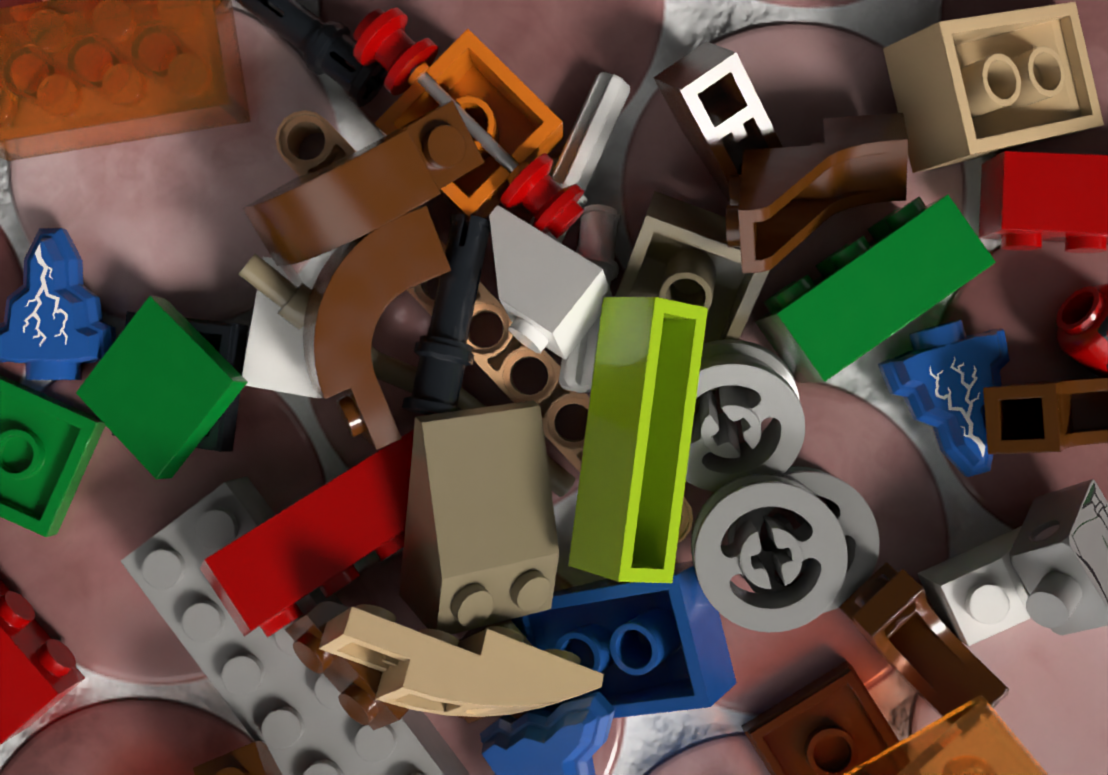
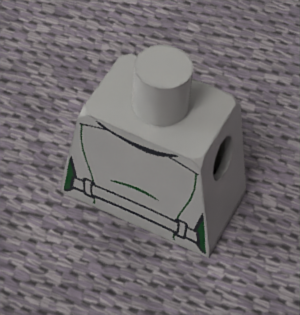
(1065, 559)

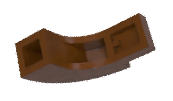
(365, 188)
(346, 306)
(1046, 415)
(917, 644)

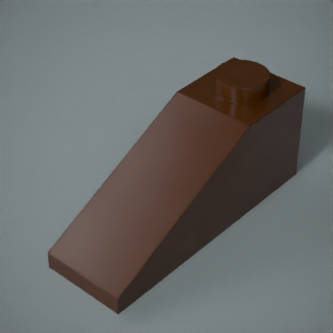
(717, 109)

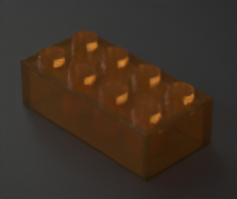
(115, 73)

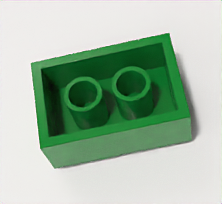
(872, 288)

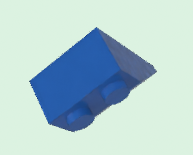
(650, 640)

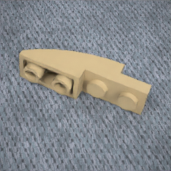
(450, 677)

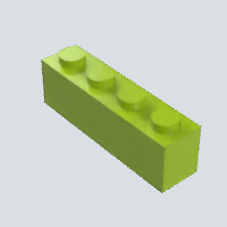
(638, 439)

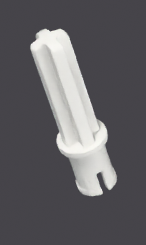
(590, 134)
(597, 244)

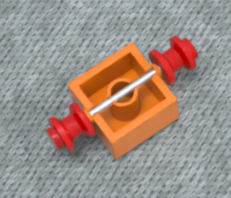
(498, 109)

